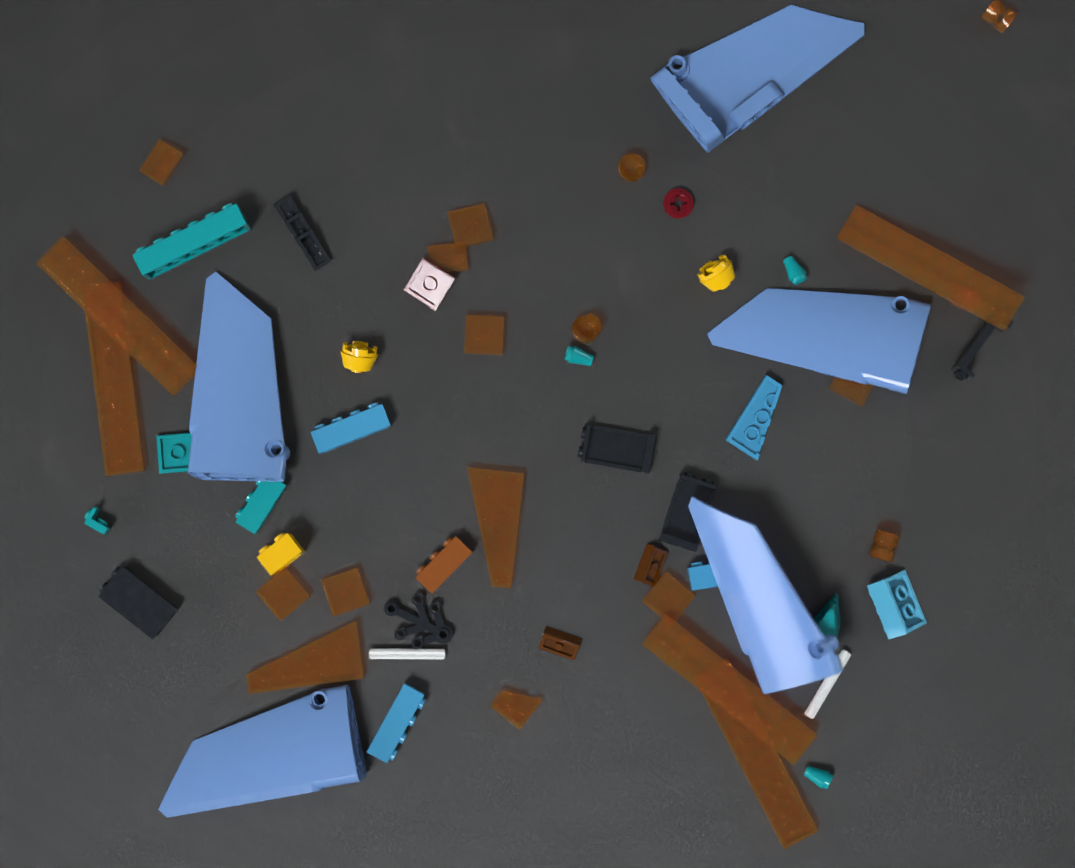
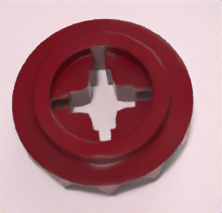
(683, 196)

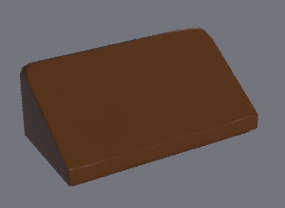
(650, 565)
(560, 643)

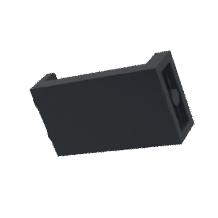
(960, 367)
(616, 448)
(679, 525)
(137, 602)

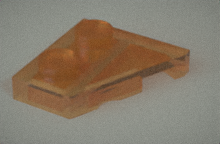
(515, 707)

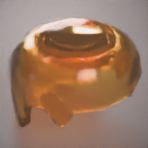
(631, 167)
(586, 328)

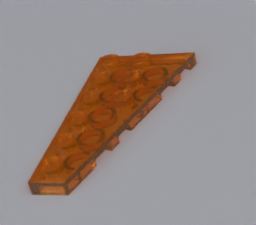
(497, 507)
(320, 662)

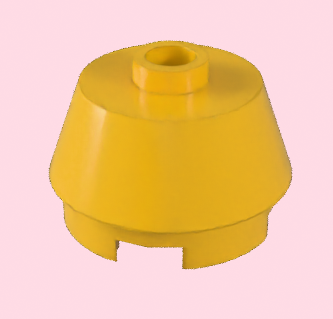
(717, 274)
(358, 356)

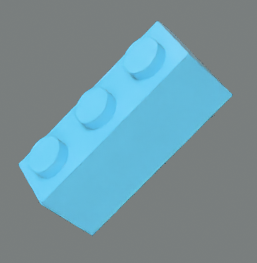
(896, 604)

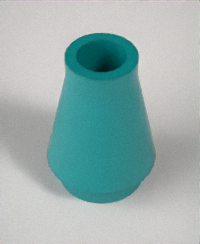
(794, 270)
(578, 356)
(818, 776)

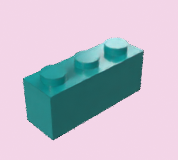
(259, 505)

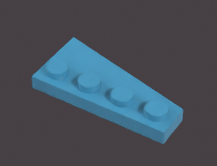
(752, 424)

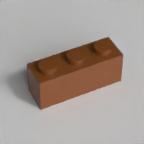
(443, 564)

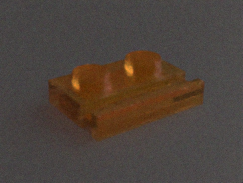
(161, 162)
(448, 257)

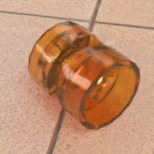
(992, 13)
(884, 546)

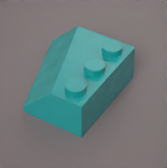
(829, 618)

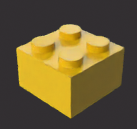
(280, 554)

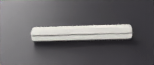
(406, 653)
(825, 688)

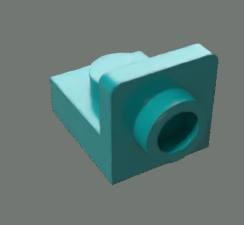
(99, 525)

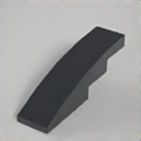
(302, 232)

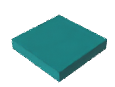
(173, 452)

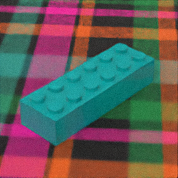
(191, 241)

